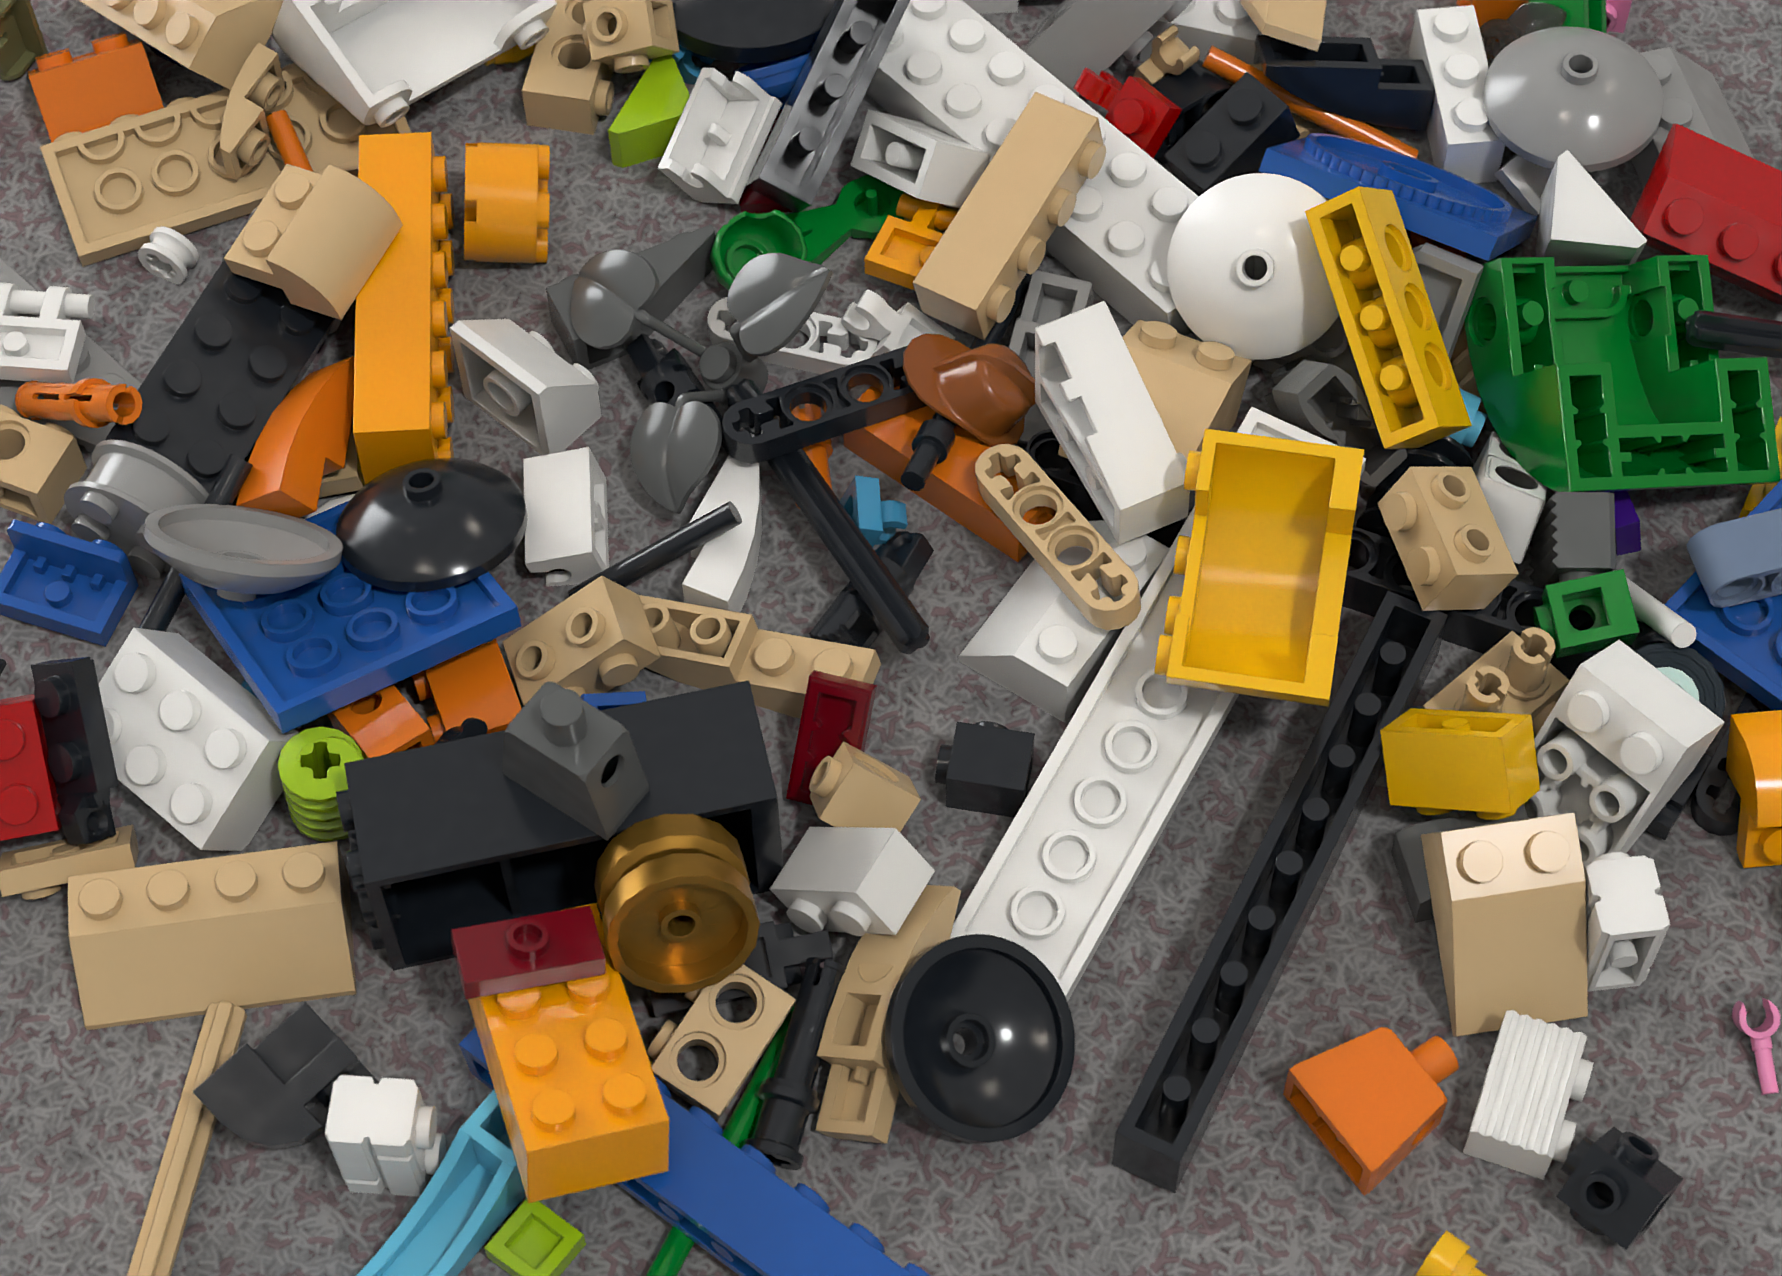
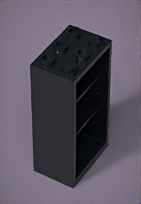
(461, 845)

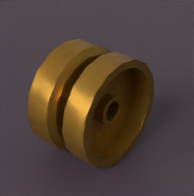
(676, 903)

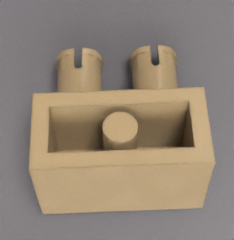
(1508, 679)

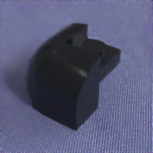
(283, 1085)

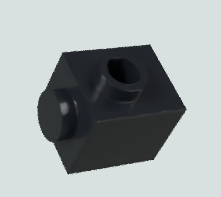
(986, 768)

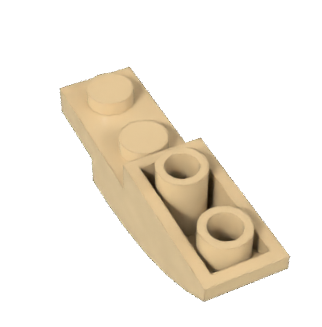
(726, 647)
(860, 1085)

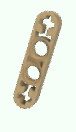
(1061, 532)

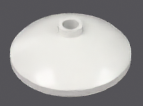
(1208, 276)

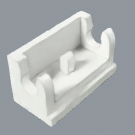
(719, 137)
(566, 516)

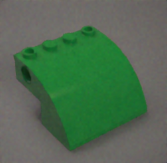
(1601, 387)

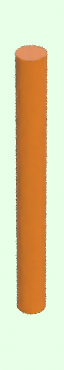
(1234, 68)

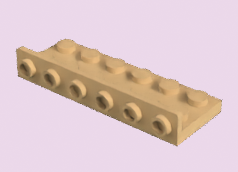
(171, 168)

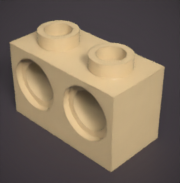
(733, 1044)

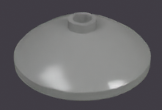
(1574, 95)
(241, 548)

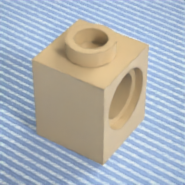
(861, 791)

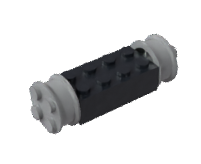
(200, 404)

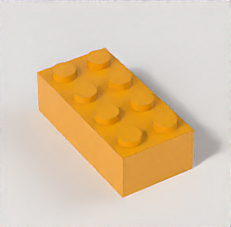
(574, 1083)

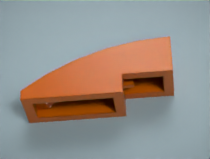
(302, 443)

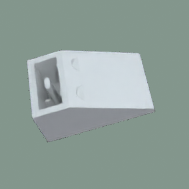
(1617, 749)

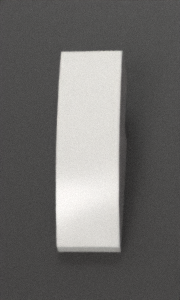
(728, 562)

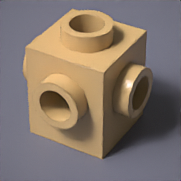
(629, 32)

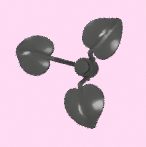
(680, 443)

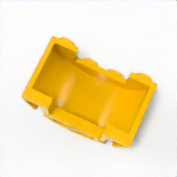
(1262, 567)

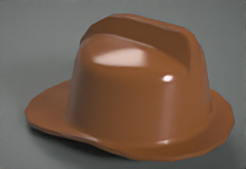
(976, 388)

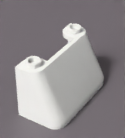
(394, 52)

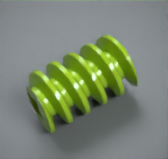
(311, 774)

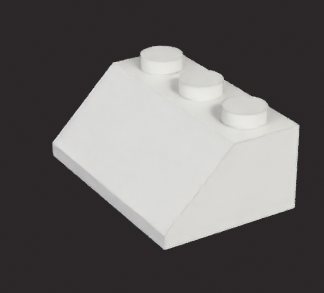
(1042, 642)

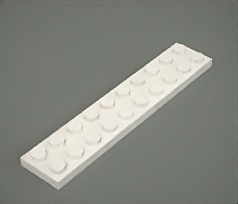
(1104, 788)

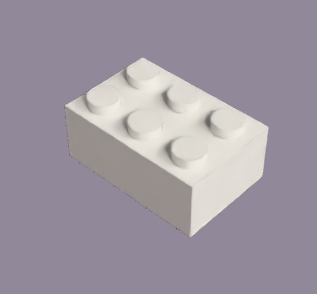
(191, 740)

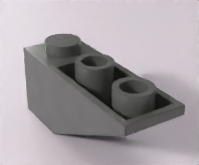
(680, 269)

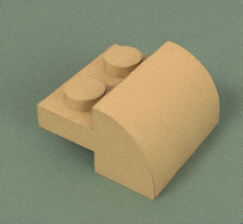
(316, 238)

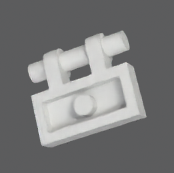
(45, 346)

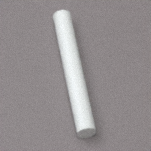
(1661, 617)

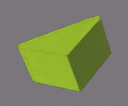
(649, 114)

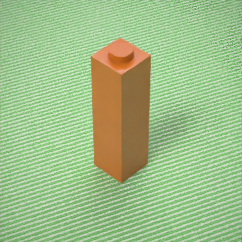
(951, 484)

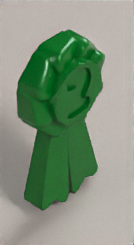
(857, 213)

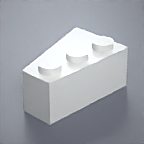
(1108, 423)

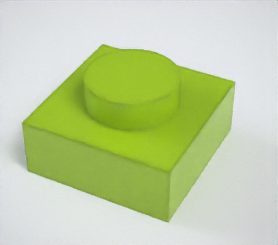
(535, 1242)

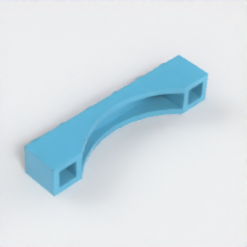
(460, 1205)

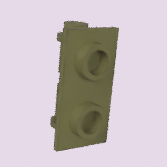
(19, 38)

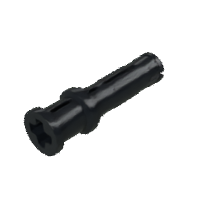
(790, 1094)

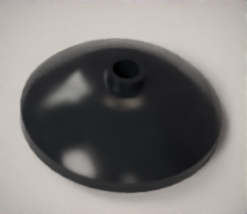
(431, 525)
(1013, 1034)

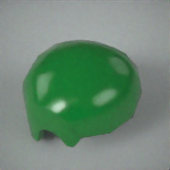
(750, 236)

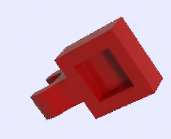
(1132, 108)

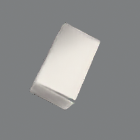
(1511, 494)

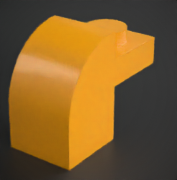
(1756, 772)

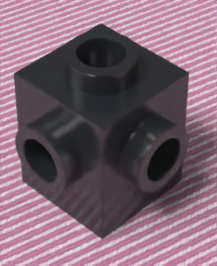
(1617, 1185)

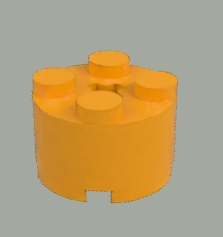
(506, 202)

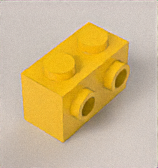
(1460, 761)

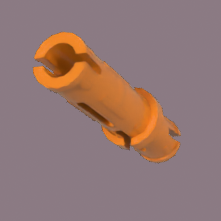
(86, 402)

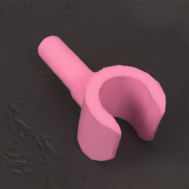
(1761, 1042)

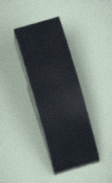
(1351, 80)

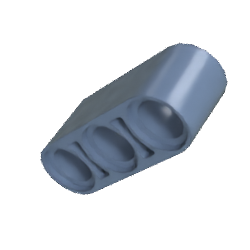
(1739, 558)

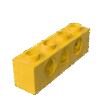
(1388, 318)

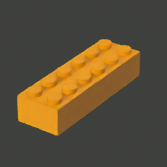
(405, 311)

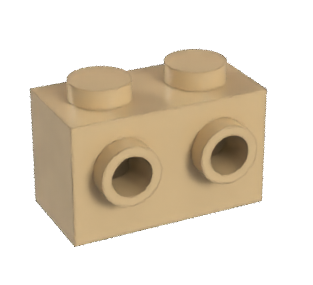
(1447, 538)
(584, 642)

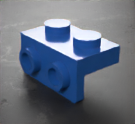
(65, 582)

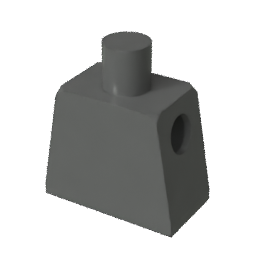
(562, 752)

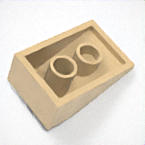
(1188, 380)
(1510, 920)

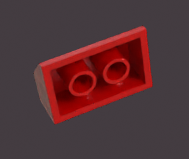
(1715, 205)

